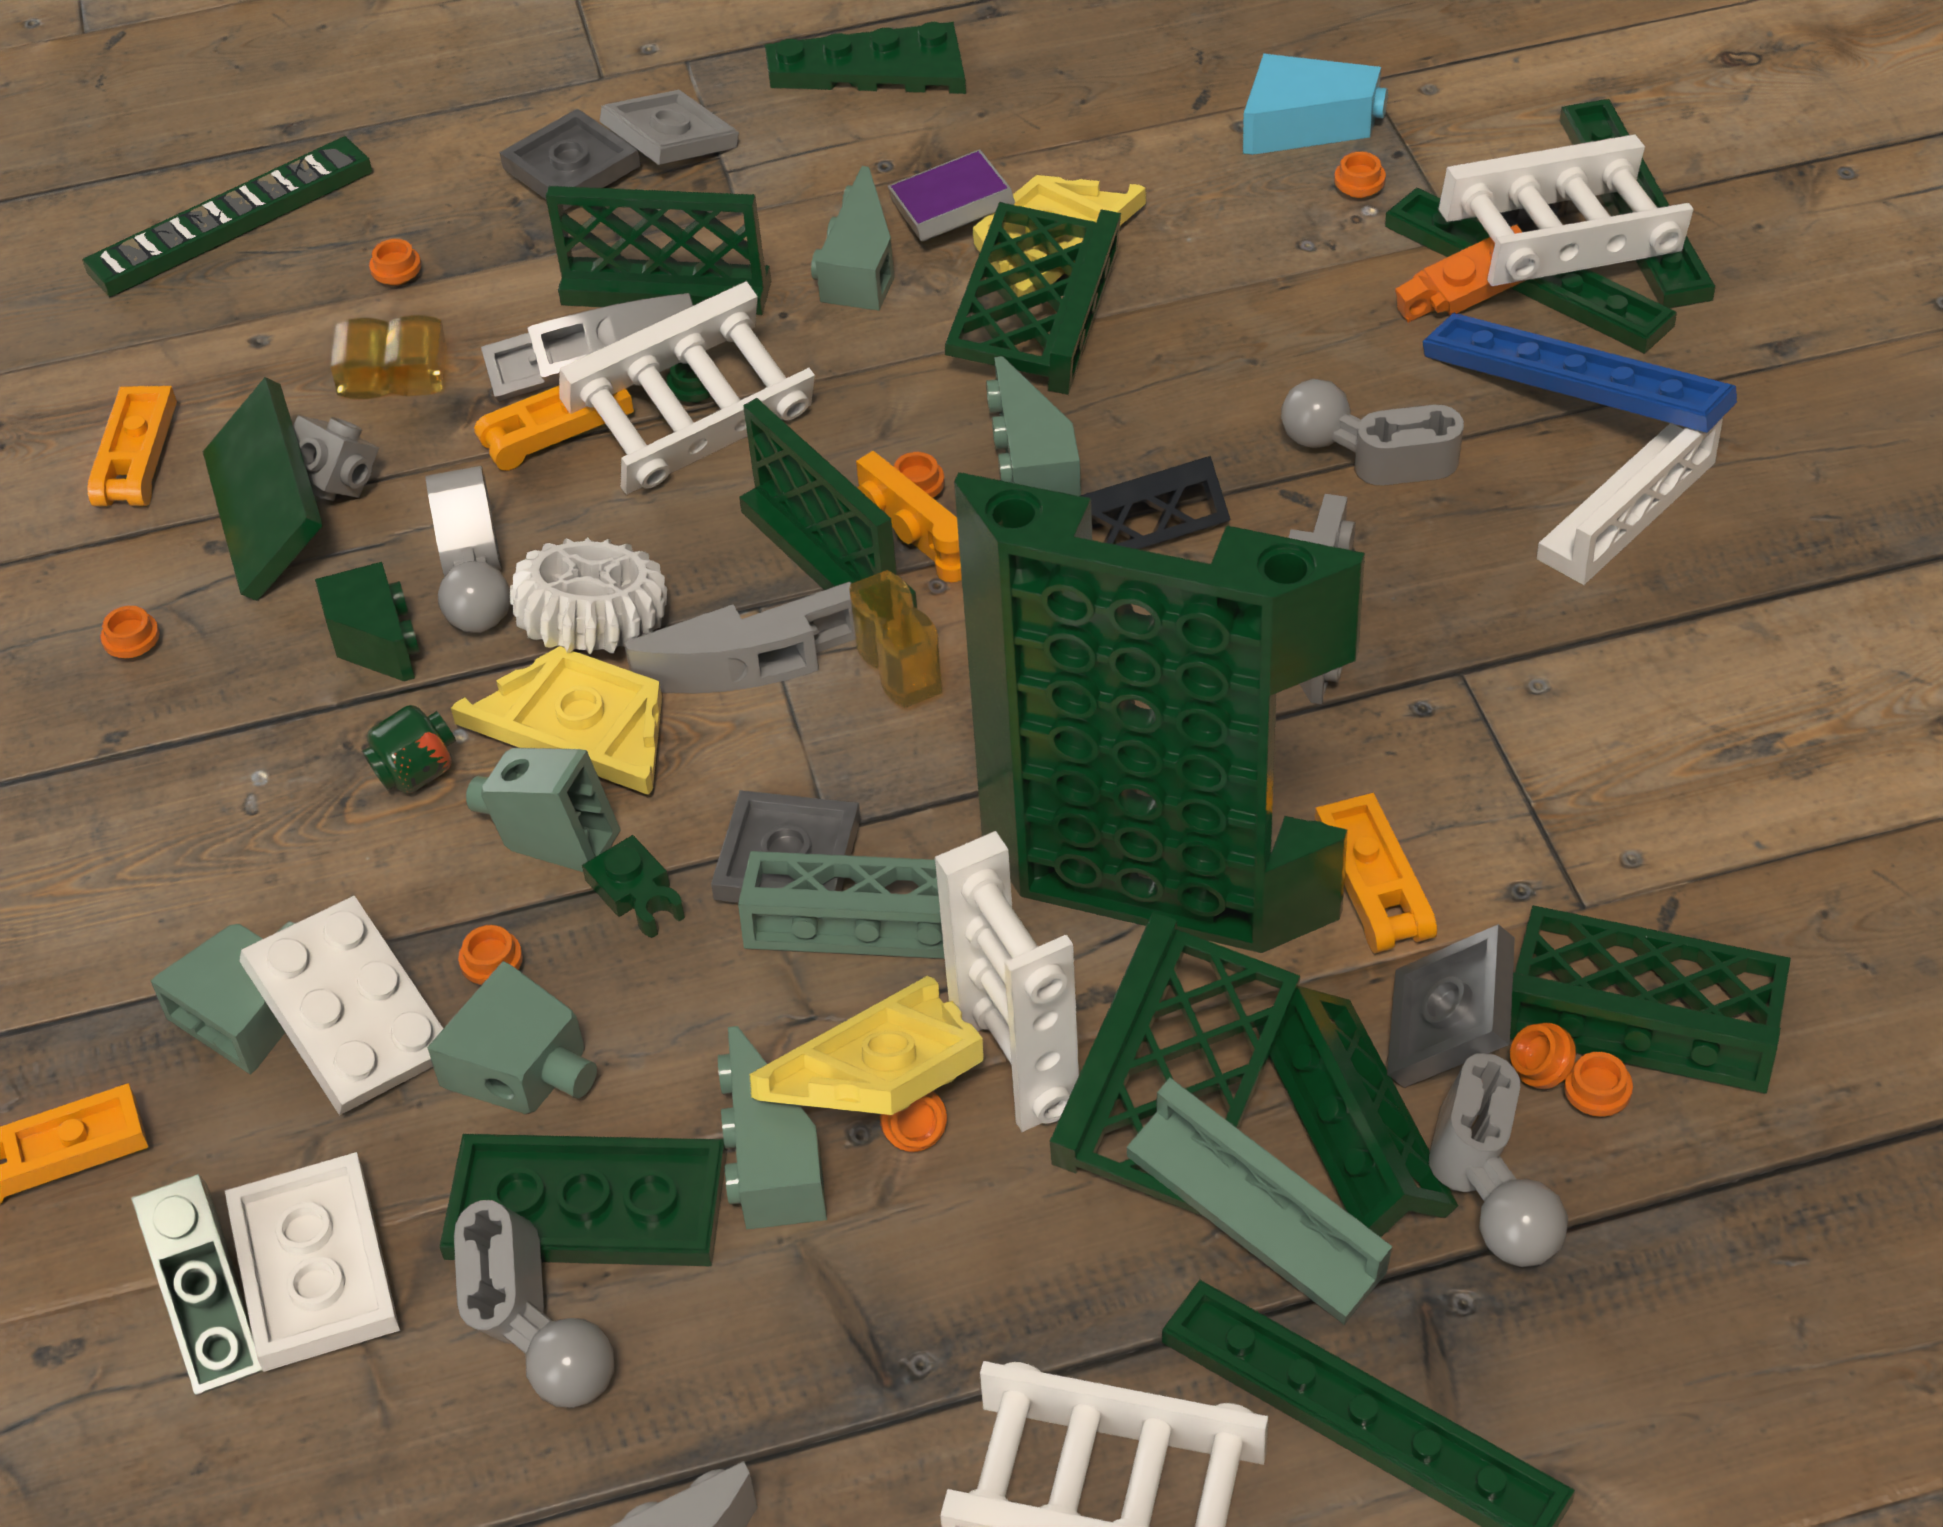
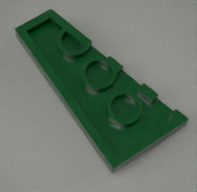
(866, 59)

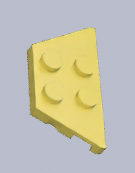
(1064, 197)
(576, 705)
(877, 1057)

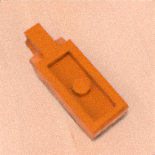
(1451, 283)

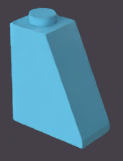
(1310, 103)

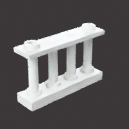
(1555, 176)
(662, 345)
(1007, 980)
(1088, 1407)

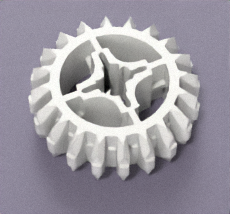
(588, 595)

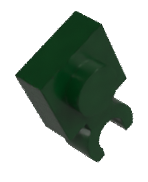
(633, 879)

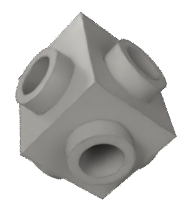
(334, 456)

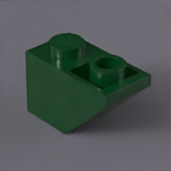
(365, 621)

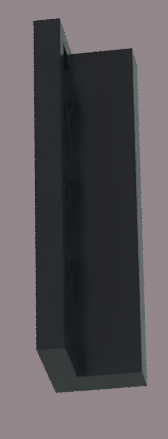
(1147, 490)

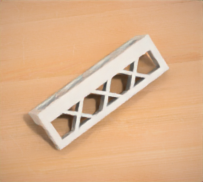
(1629, 501)

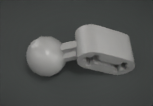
(1388, 444)
(473, 589)
(1520, 1217)
(503, 1297)

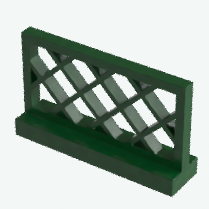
(621, 280)
(1075, 310)
(812, 507)
(1641, 1025)
(1128, 1027)

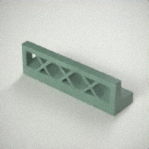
(850, 921)
(1260, 1202)

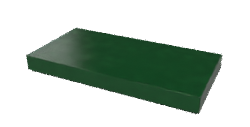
(261, 489)
(598, 1195)

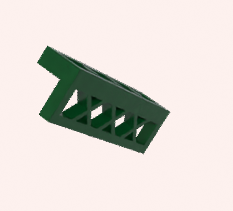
(1347, 1112)

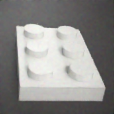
(344, 1003)
(310, 1262)

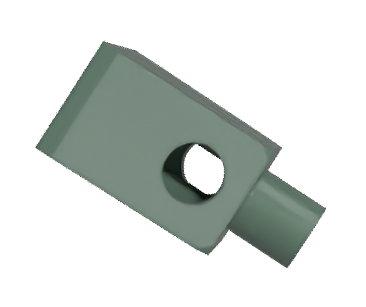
(547, 805)
(218, 1002)
(512, 1045)

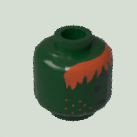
(409, 749)

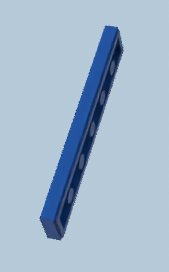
(1581, 372)

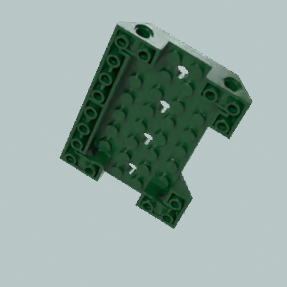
(1067, 747)

